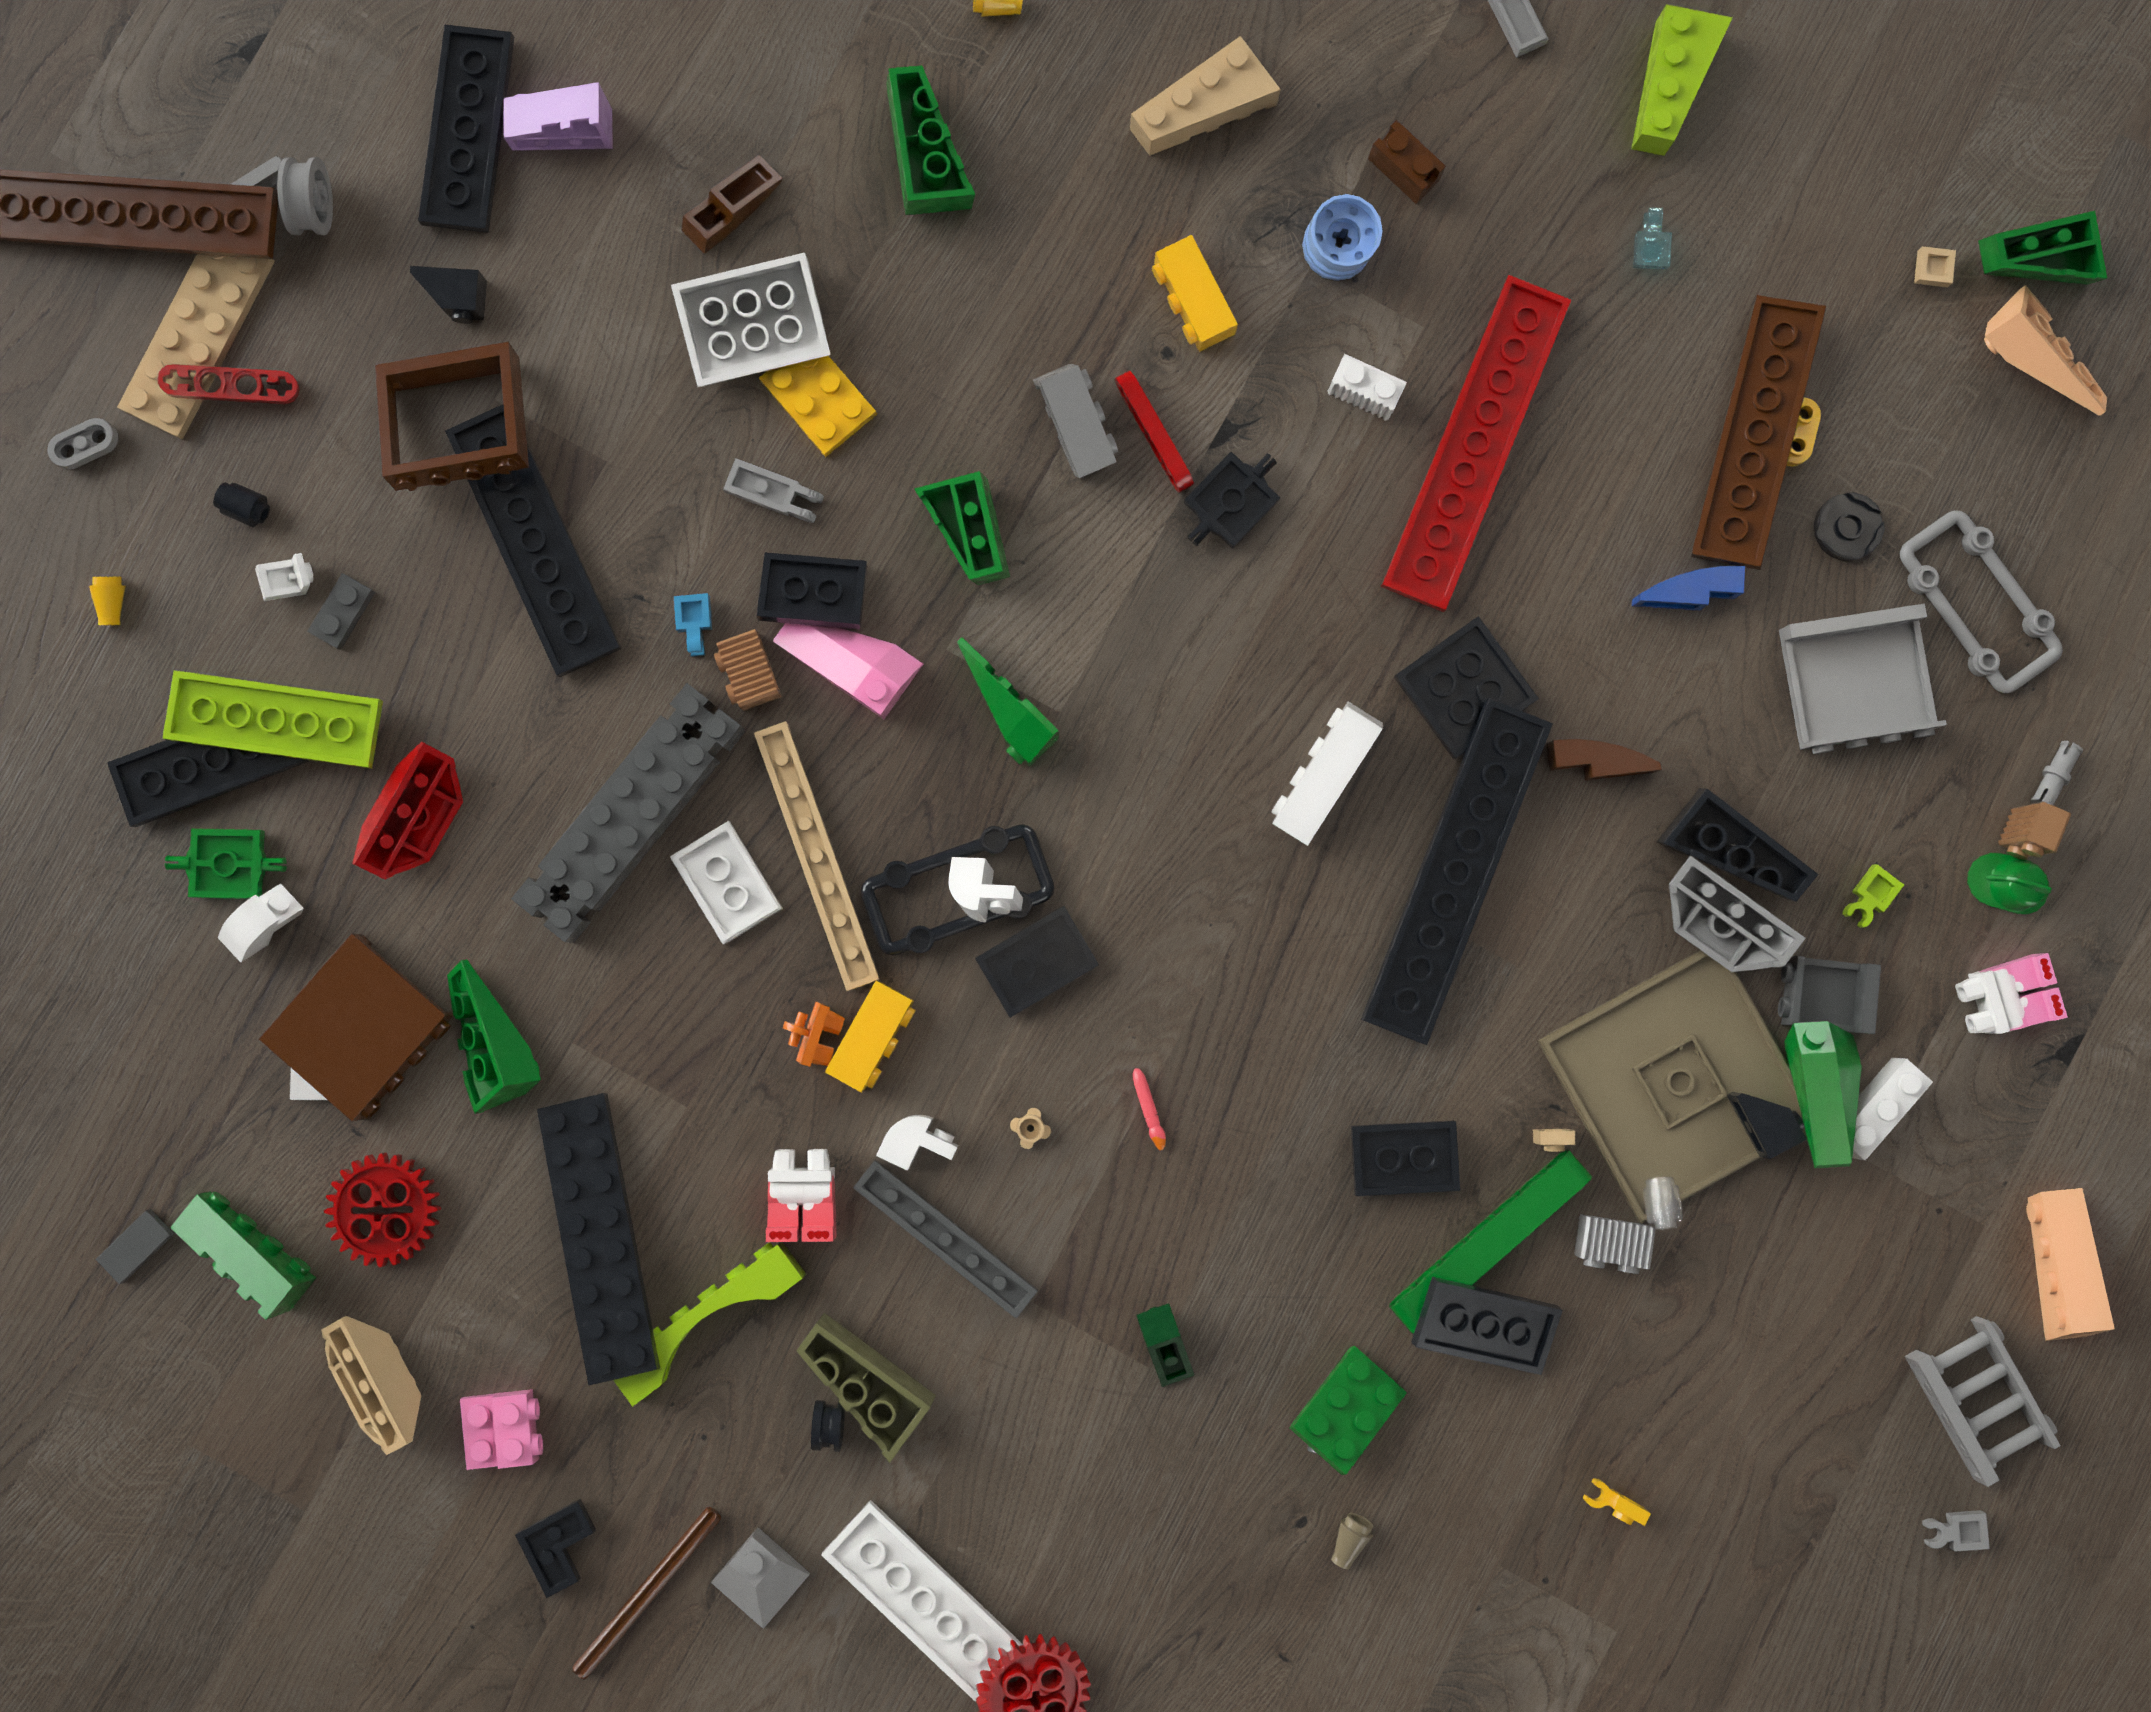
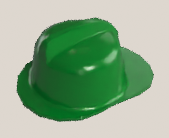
(2008, 883)

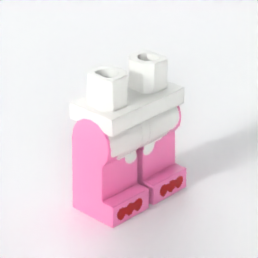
(1999, 999)

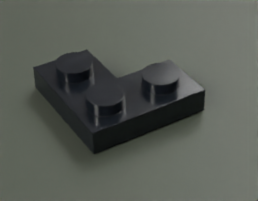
(546, 1546)

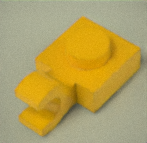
(1624, 1508)

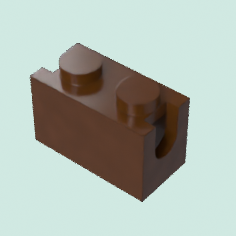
(1406, 162)

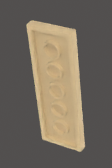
(194, 332)

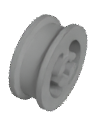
(305, 196)

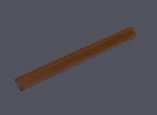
(646, 1593)

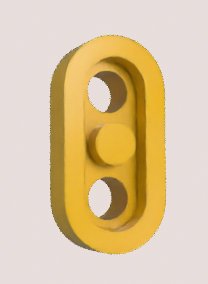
(1805, 433)

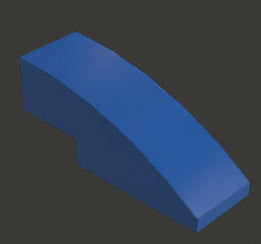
(1694, 589)

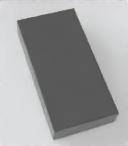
(135, 1246)

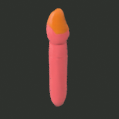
(1149, 1110)

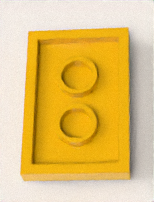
(820, 401)

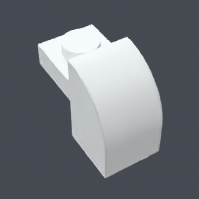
(973, 889)
(256, 920)
(908, 1135)

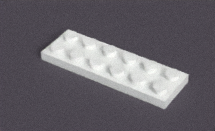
(918, 1597)

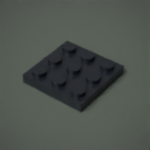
(1457, 678)

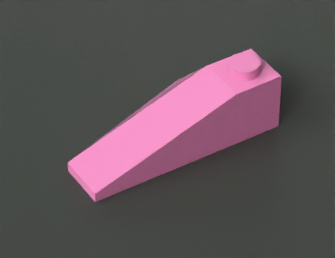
(855, 663)

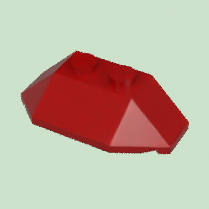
(410, 814)

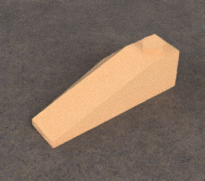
(2027, 341)

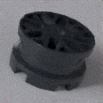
(827, 1426)

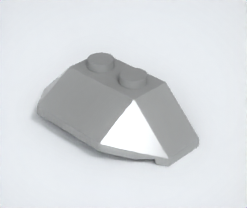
(1728, 922)

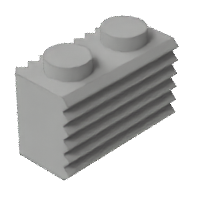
(1614, 1242)

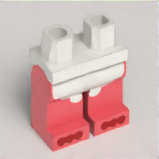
(804, 1186)

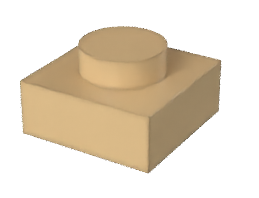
(1935, 266)
(1554, 1139)

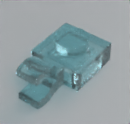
(1652, 245)

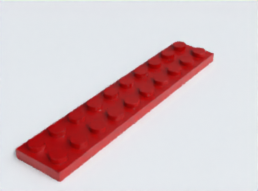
(1476, 443)

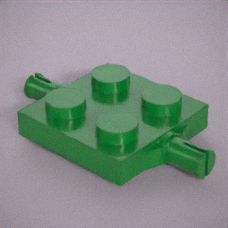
(225, 863)

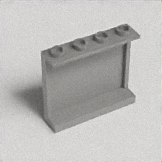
(1859, 679)

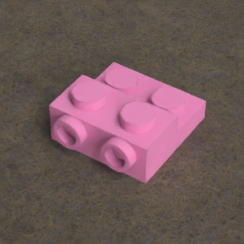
(501, 1429)

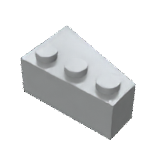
(1077, 419)

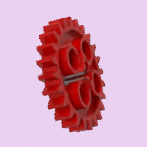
(382, 1179)
(1030, 1663)

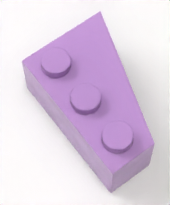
(559, 119)

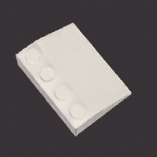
(751, 319)

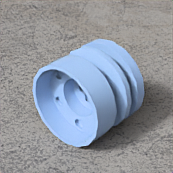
(1355, 223)

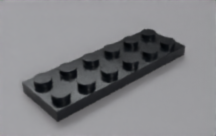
(466, 128)
(185, 774)

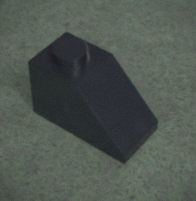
(456, 291)
(1768, 1124)

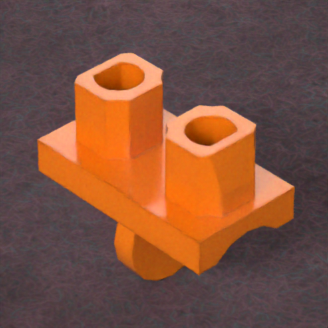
(810, 1050)

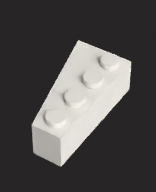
(1327, 773)

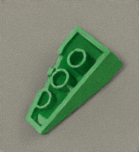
(1827, 1088)

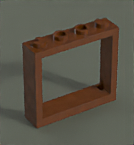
(444, 369)

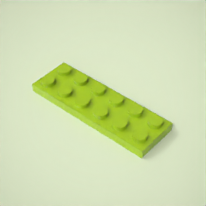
(272, 719)

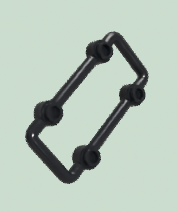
(899, 874)

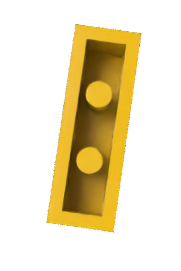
(1194, 293)
(871, 1037)

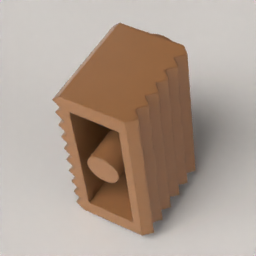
(747, 670)
(2034, 830)

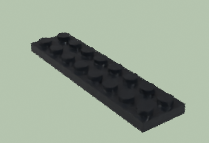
(538, 552)
(598, 1239)

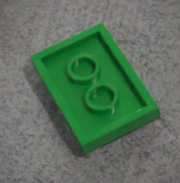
(1348, 1410)

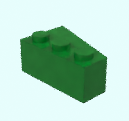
(969, 523)

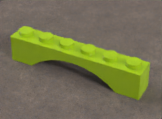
(763, 1279)

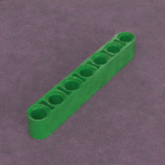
(1498, 1232)

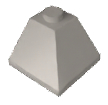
(760, 1577)

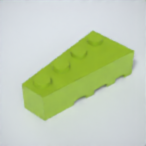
(1676, 67)

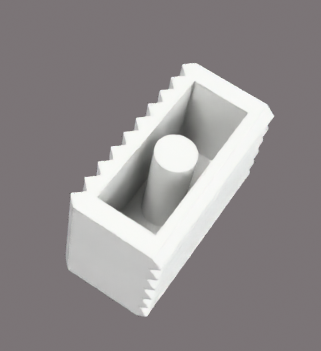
(1366, 387)

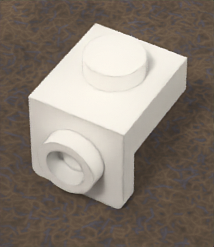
(284, 578)

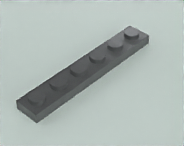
(945, 1239)

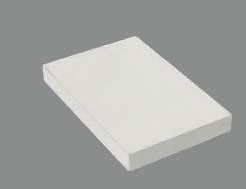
(726, 882)

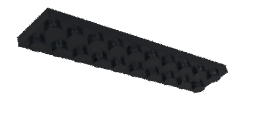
(1456, 871)

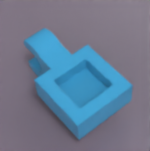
(693, 617)

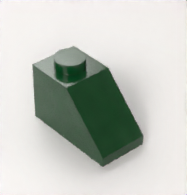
(1165, 1344)

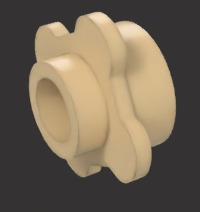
(1032, 1118)

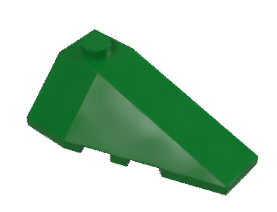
(1019, 721)
(496, 1053)

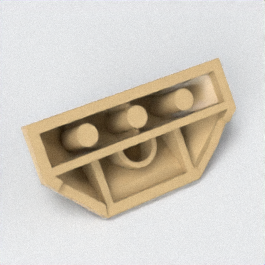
(373, 1381)

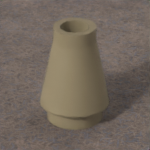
(1351, 1539)

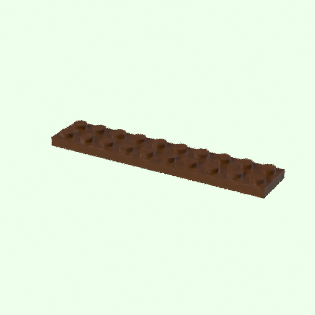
(138, 214)

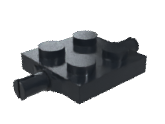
(1232, 499)

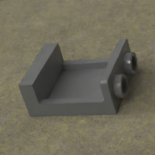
(1830, 992)

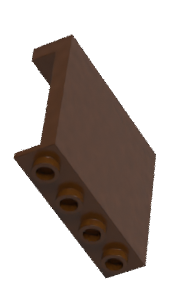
(356, 1029)

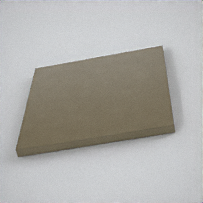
(1658, 1072)

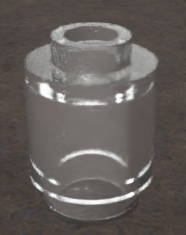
(1662, 1203)

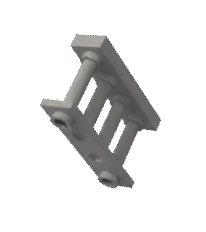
(1964, 1430)

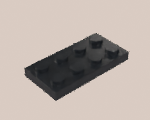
(1486, 1326)

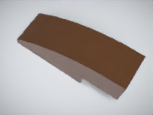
(730, 203)
(1599, 759)

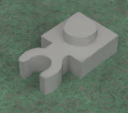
(1963, 1531)

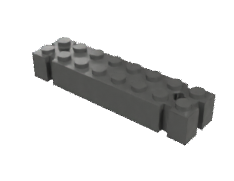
(628, 814)

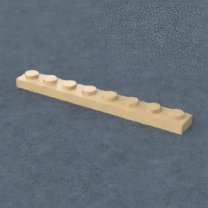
(816, 856)

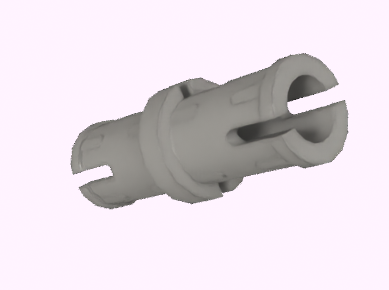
(2057, 773)

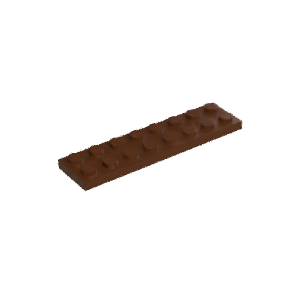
(1758, 432)

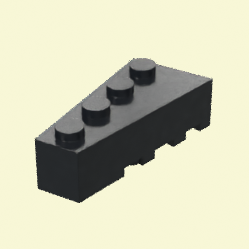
(1730, 842)

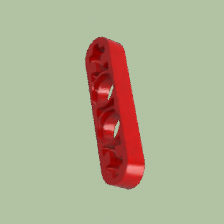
(229, 379)
(1154, 431)

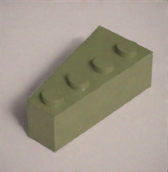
(867, 1384)

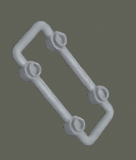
(2036, 623)

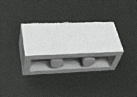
(1886, 1103)

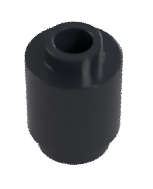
(241, 504)

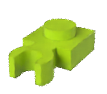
(1876, 892)

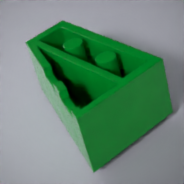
(2049, 251)

